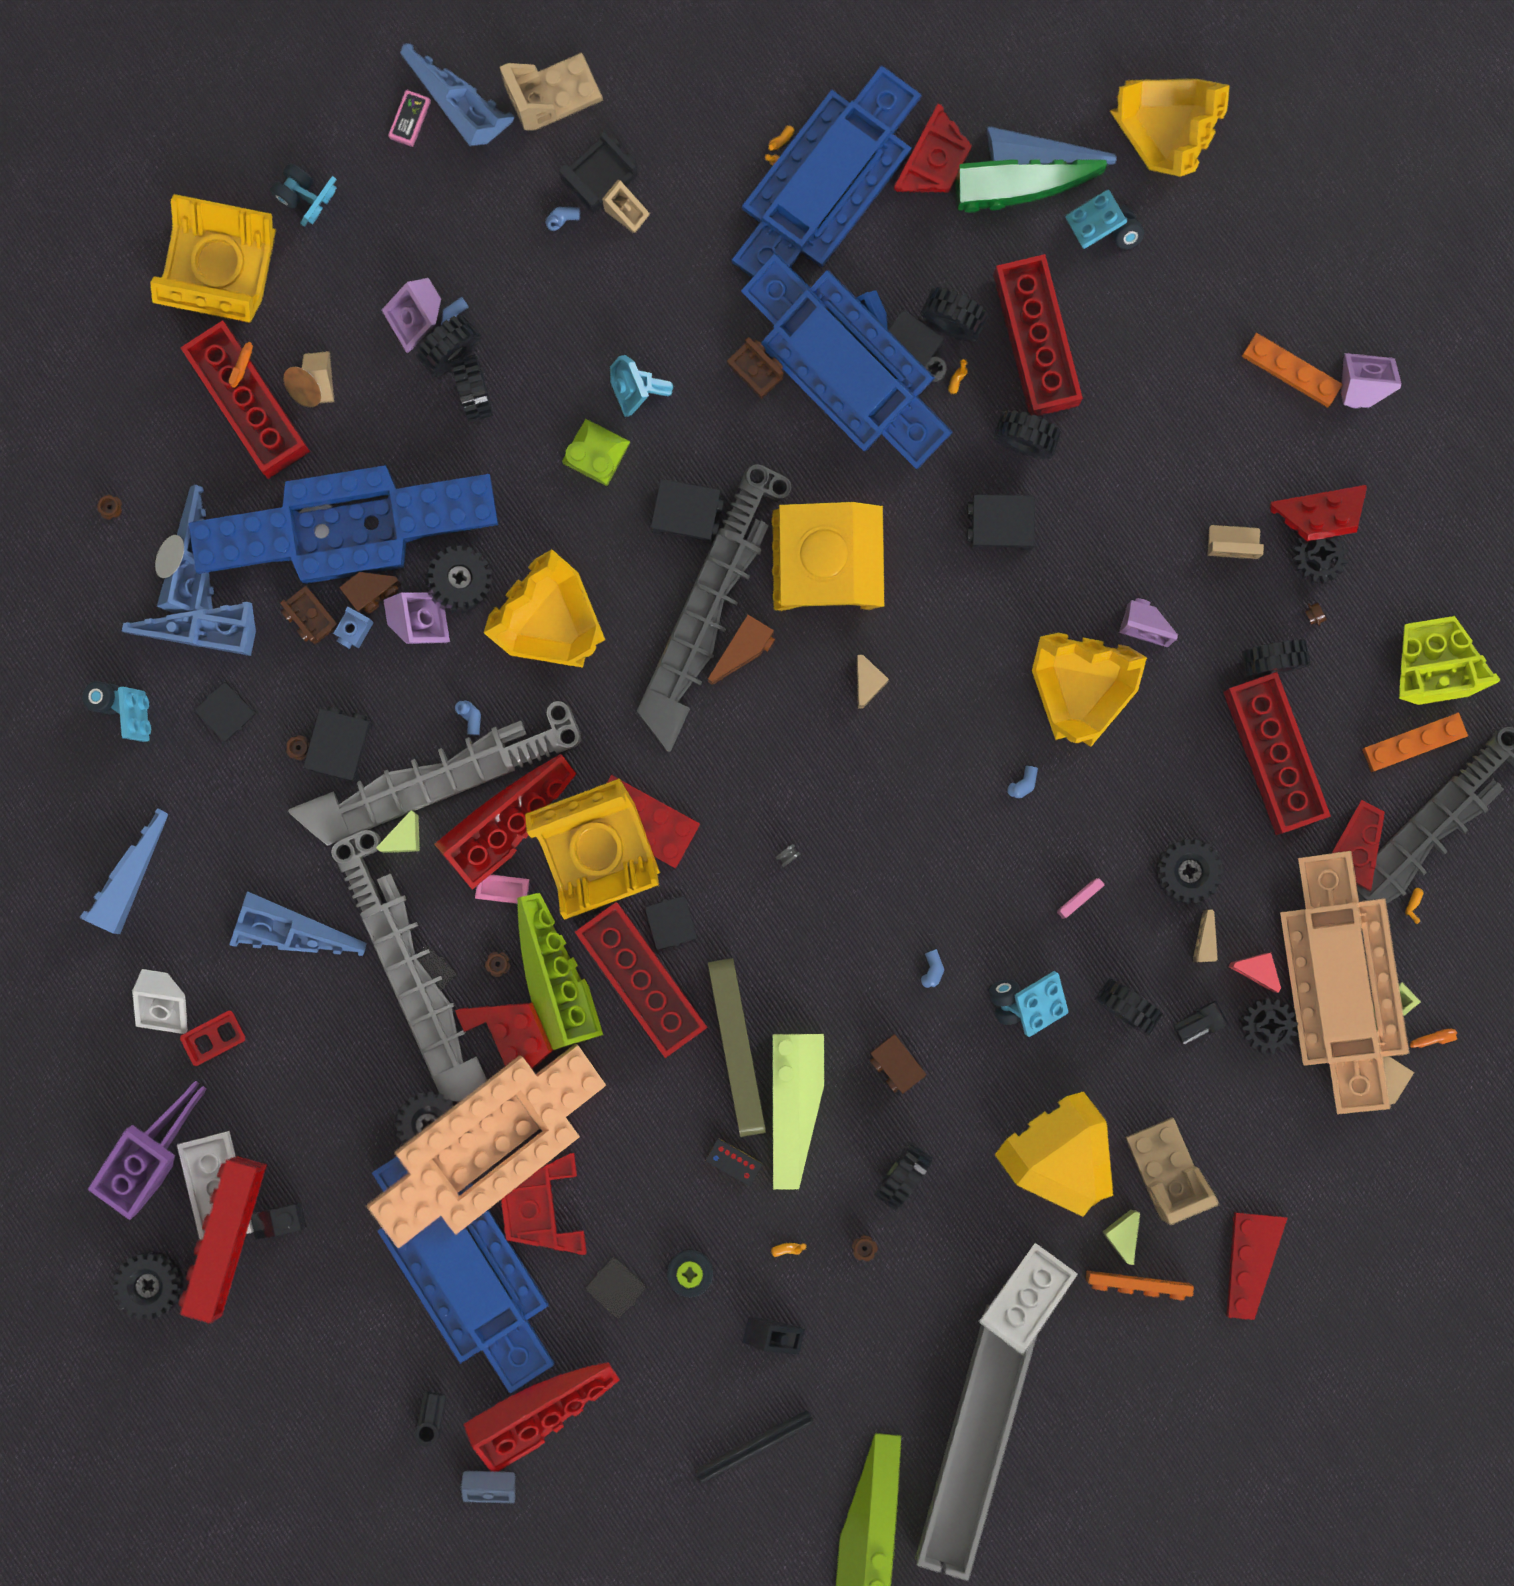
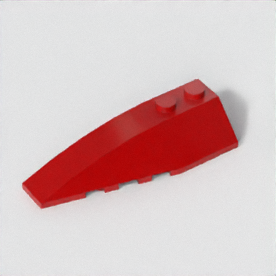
(498, 826)
(524, 1419)

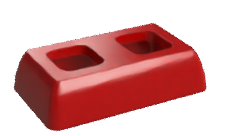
(211, 1029)

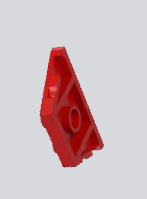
(935, 157)
(1323, 513)

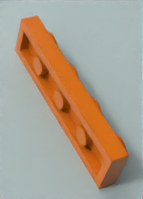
(1292, 370)
(1415, 742)
(1128, 1284)

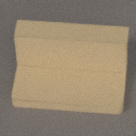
(1234, 542)

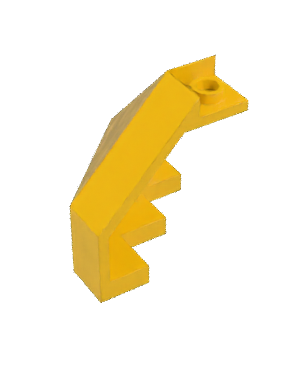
(1170, 120)
(547, 615)
(1084, 684)
(1063, 1155)

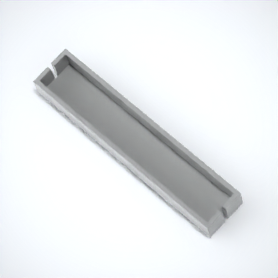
(973, 1455)

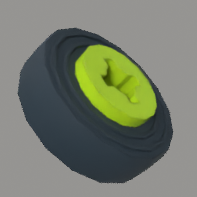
(690, 1264)

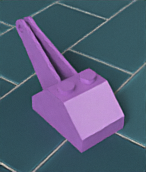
(140, 1163)

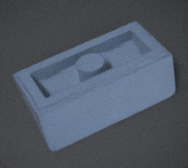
(488, 1487)

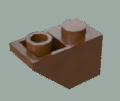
(368, 589)

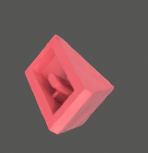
(1260, 970)

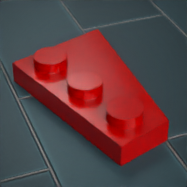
(1363, 840)

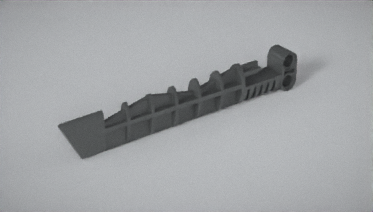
(697, 627)
(1441, 815)

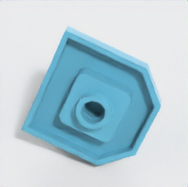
(634, 385)

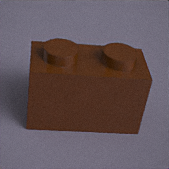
(897, 1064)

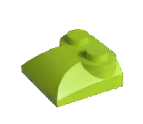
(595, 452)

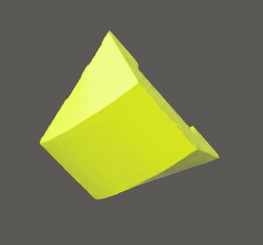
(1441, 663)

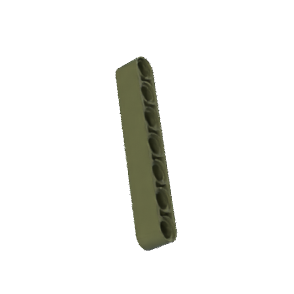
(736, 1047)

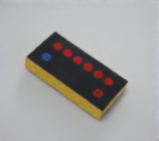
(734, 1162)

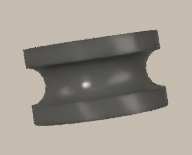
(940, 374)
(788, 855)

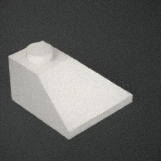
(159, 1003)

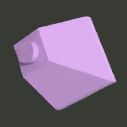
(413, 311)
(1368, 379)
(416, 618)
(1147, 623)

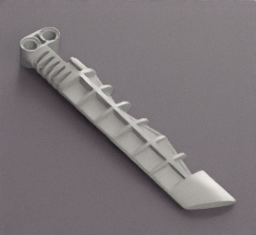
(417, 787)
(420, 998)

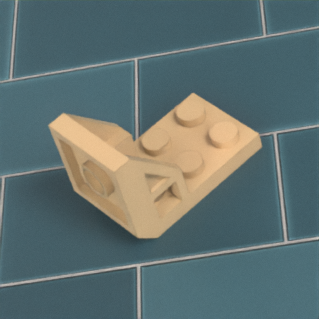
(551, 92)
(1169, 1173)

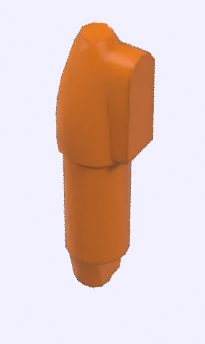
(239, 369)
(1442, 1036)

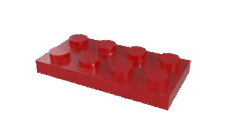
(665, 828)

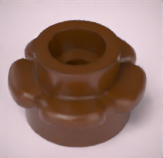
(103, 505)
(1315, 614)
(291, 749)
(497, 957)
(871, 1248)

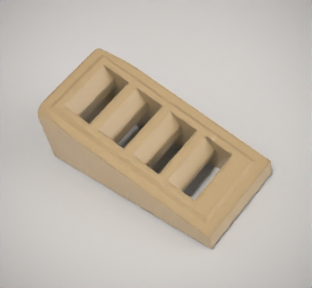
(1206, 941)

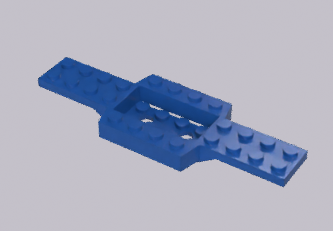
(349, 546)

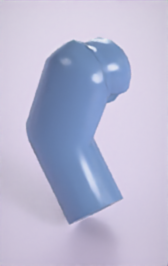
(560, 216)
(454, 309)
(471, 714)
(1024, 786)
(935, 971)

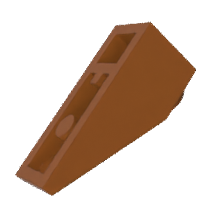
(745, 646)

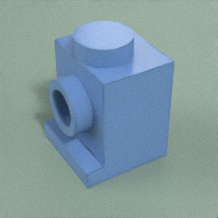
(362, 627)

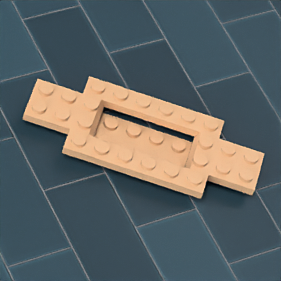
(1334, 986)
(480, 1134)

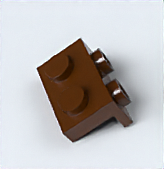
(756, 367)
(309, 615)

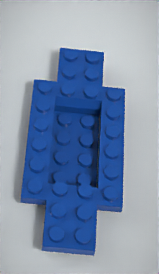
(819, 170)
(839, 369)
(466, 1294)

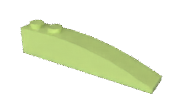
(796, 1101)

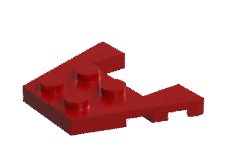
(513, 1028)
(531, 1214)

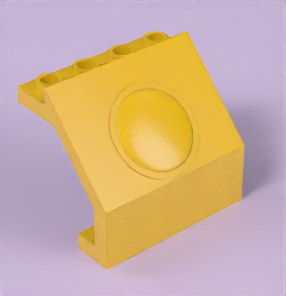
(215, 259)
(828, 555)
(594, 848)

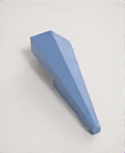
(471, 115)
(1022, 147)
(185, 588)
(219, 628)
(119, 892)
(271, 924)

